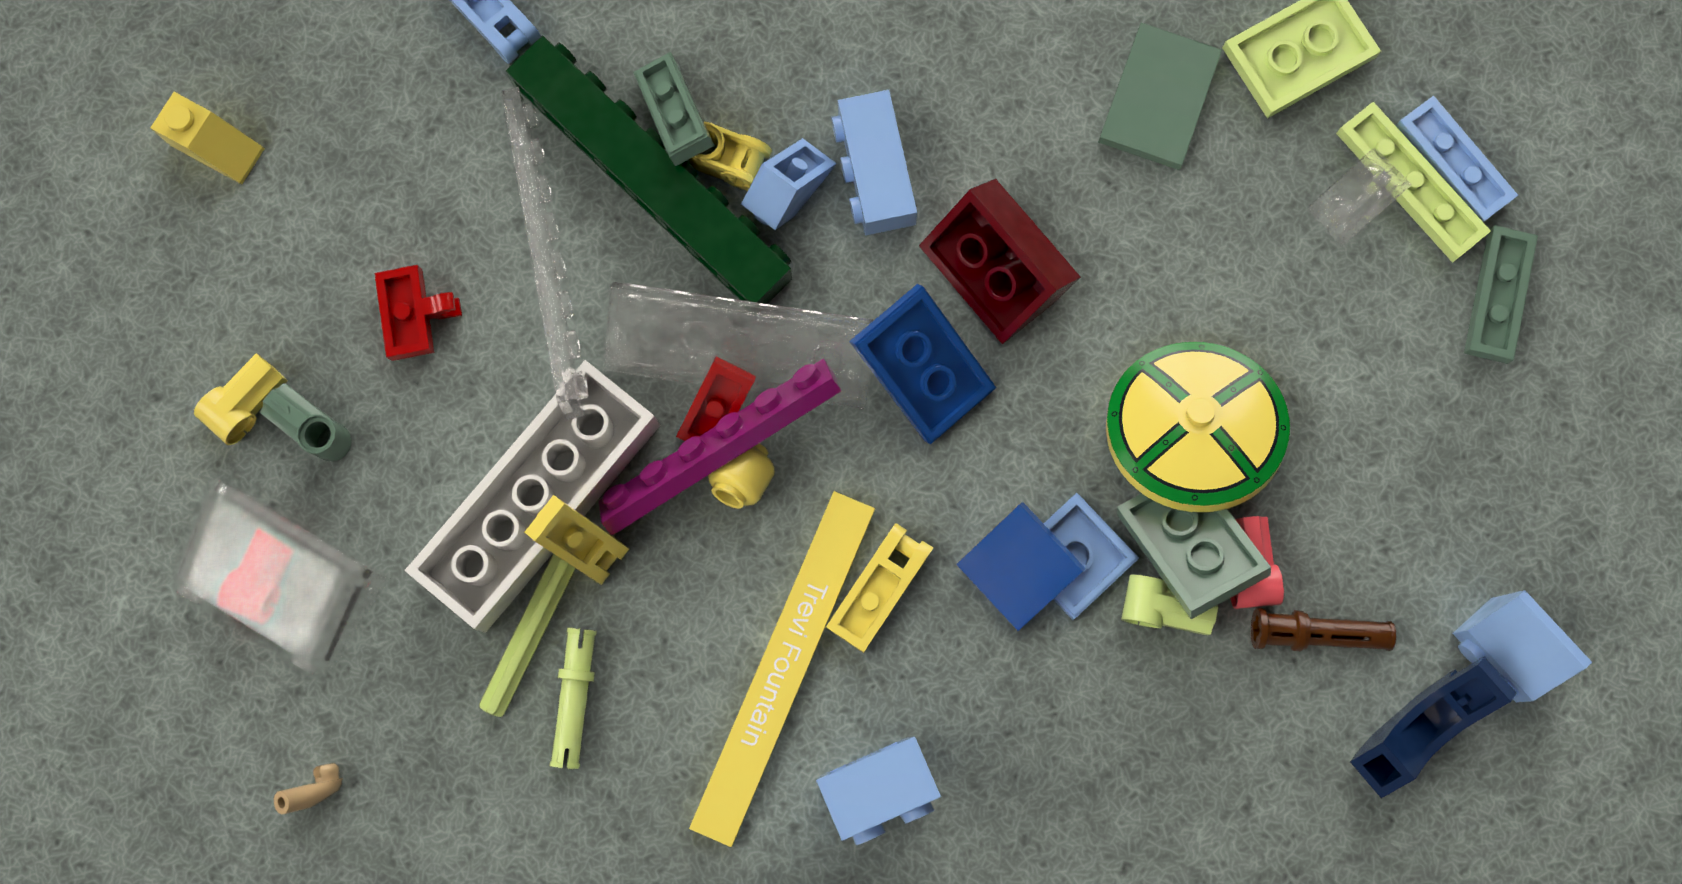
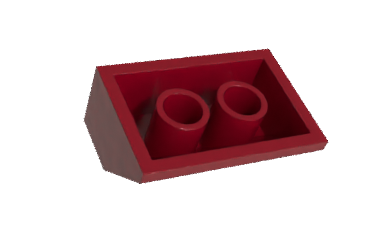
(998, 260)

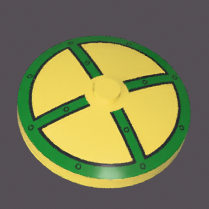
(1197, 426)

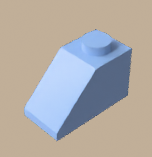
(786, 183)

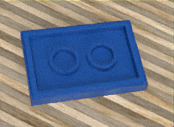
(923, 364)

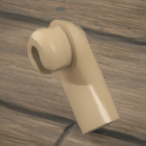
(309, 795)

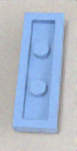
(1456, 158)

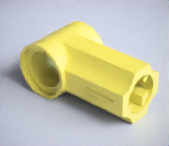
(233, 407)

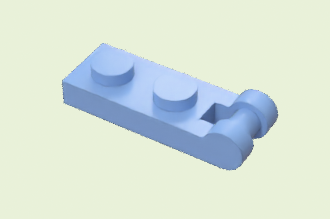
(491, 17)

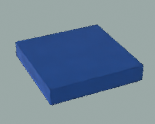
(1020, 566)

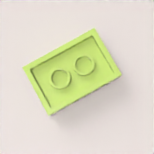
(1300, 51)

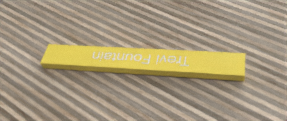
(782, 669)

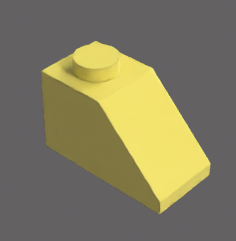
(206, 138)

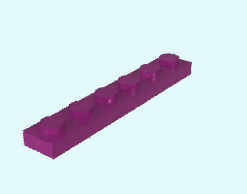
(718, 446)

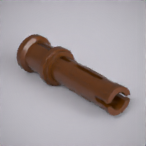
(1301, 631)

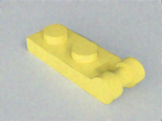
(576, 539)
(878, 589)

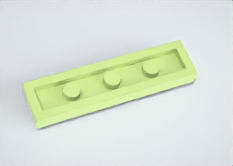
(1429, 198)

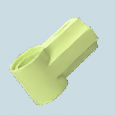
(1156, 606)

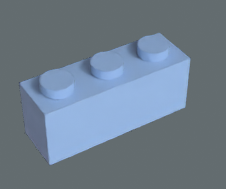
(874, 163)

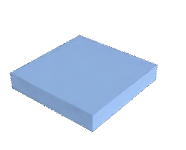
(1094, 547)

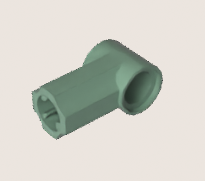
(305, 423)

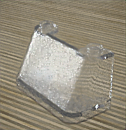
(276, 577)

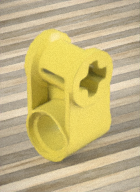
(731, 156)

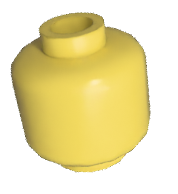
(743, 478)

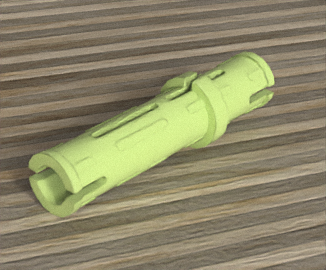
(573, 698)

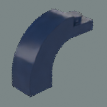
(1427, 723)

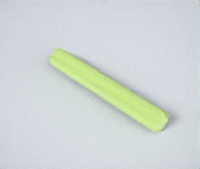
(527, 637)

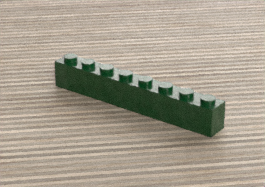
(645, 172)

